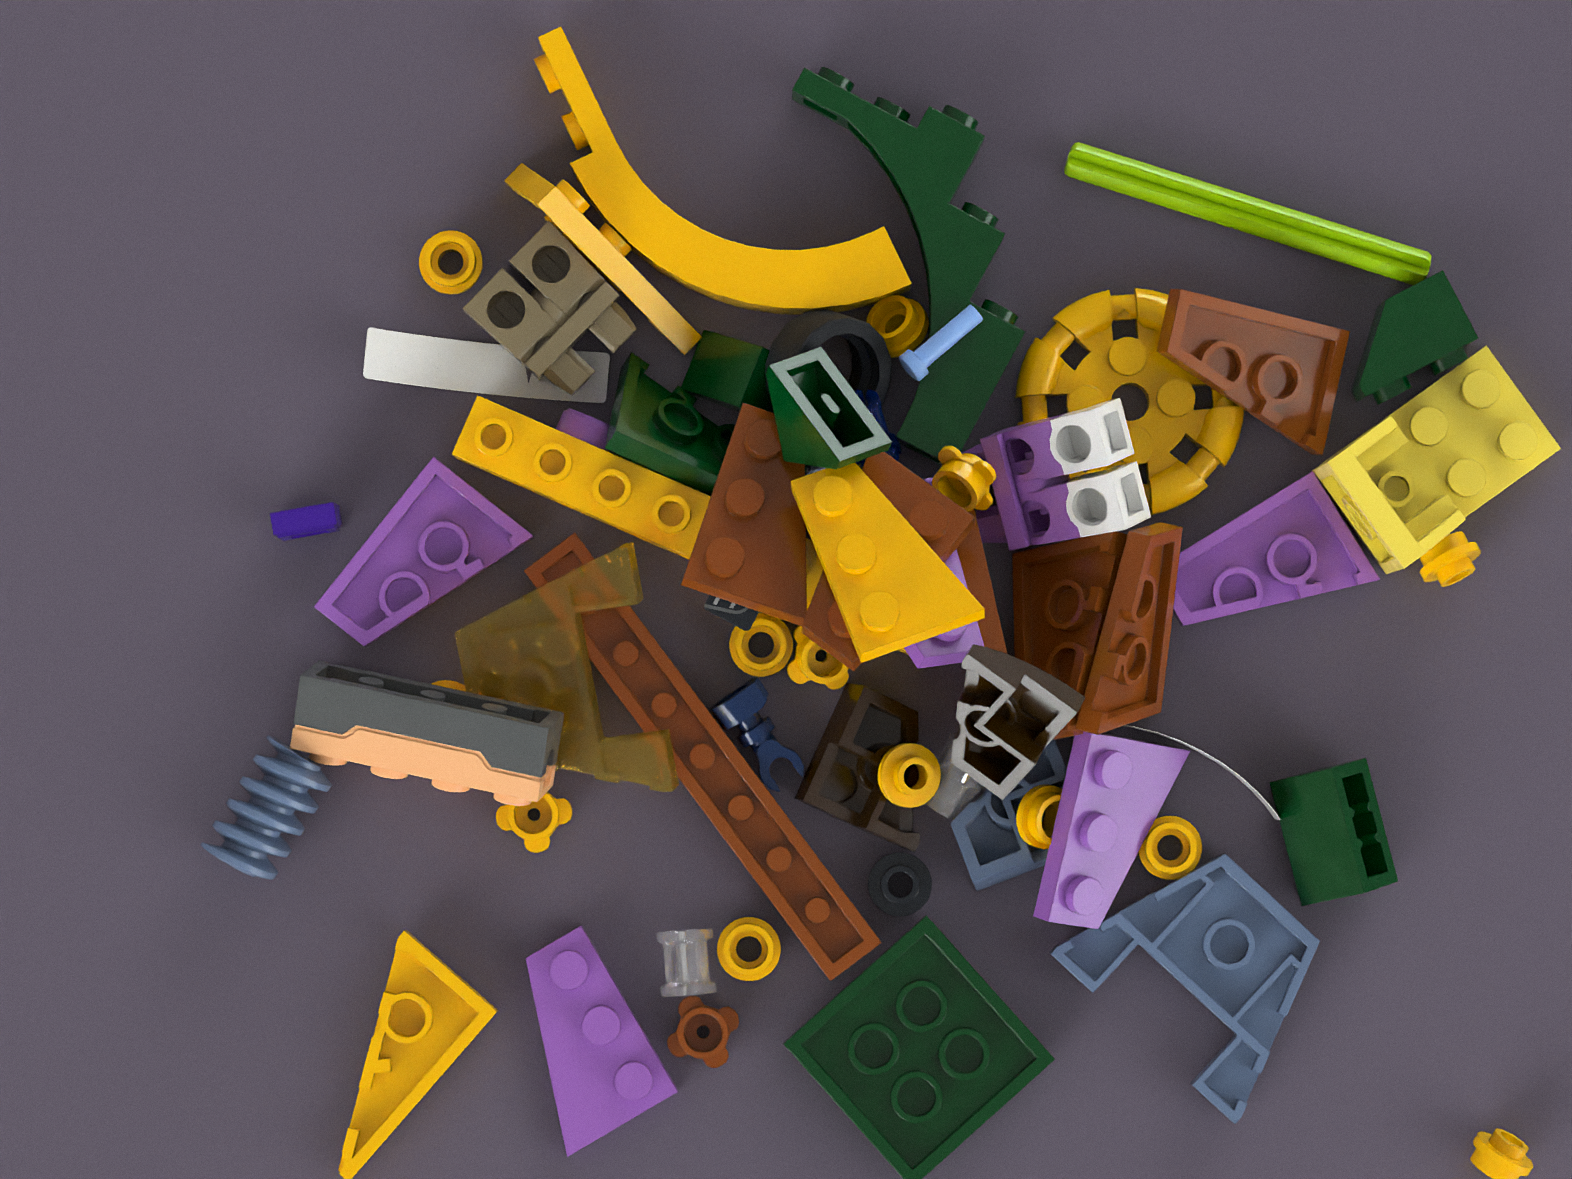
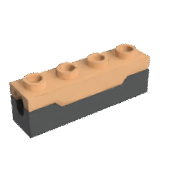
(426, 732)

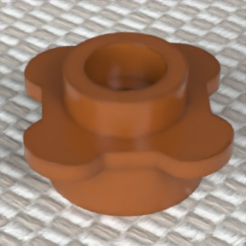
(713, 1047)

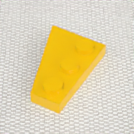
(878, 565)

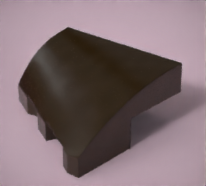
(1007, 717)
(847, 760)

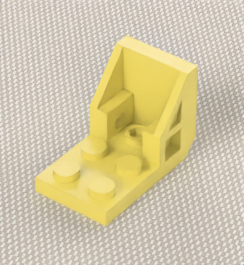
(1436, 461)

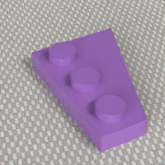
(1101, 822)
(592, 1042)

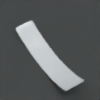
(469, 367)
(1258, 795)

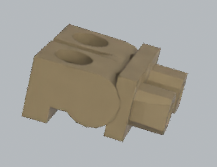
(556, 314)

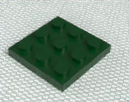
(918, 1051)

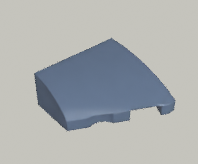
(989, 830)

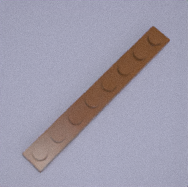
(718, 776)

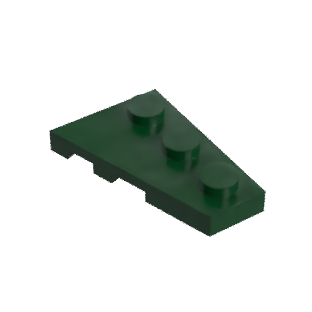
(665, 429)

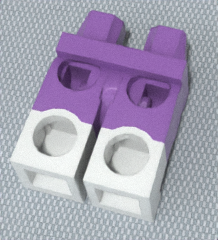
(1034, 486)

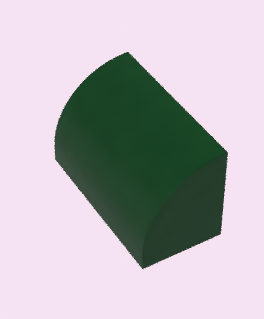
(1333, 832)

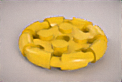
(1136, 363)

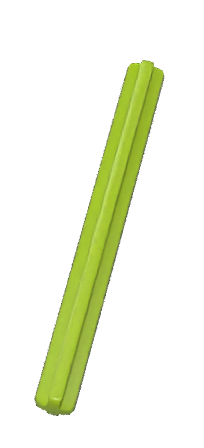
(1247, 214)

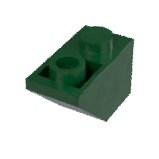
(1409, 333)

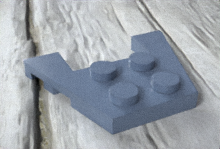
(1226, 948)

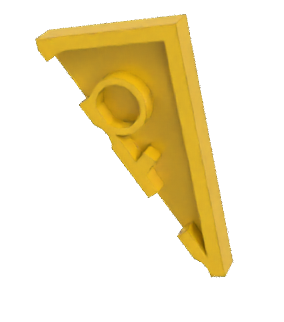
(603, 251)
(420, 1031)

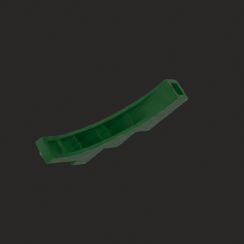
(954, 243)

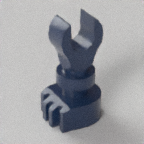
(741, 710)

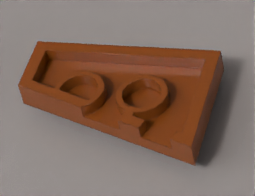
(1259, 360)
(926, 509)
(752, 528)
(1062, 606)
(1135, 635)

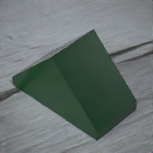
(728, 372)
(821, 414)

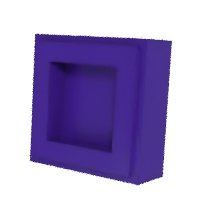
(306, 521)

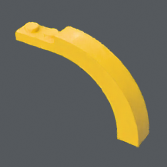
(723, 270)

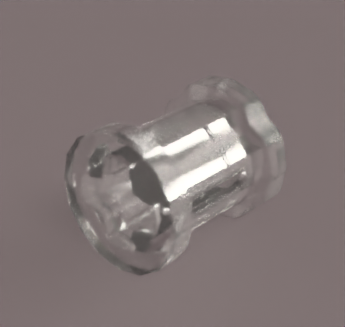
(686, 962)

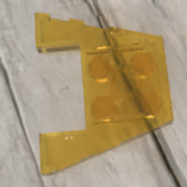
(540, 658)

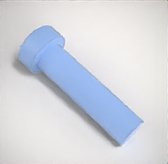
(916, 362)

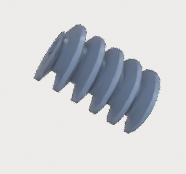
(269, 811)

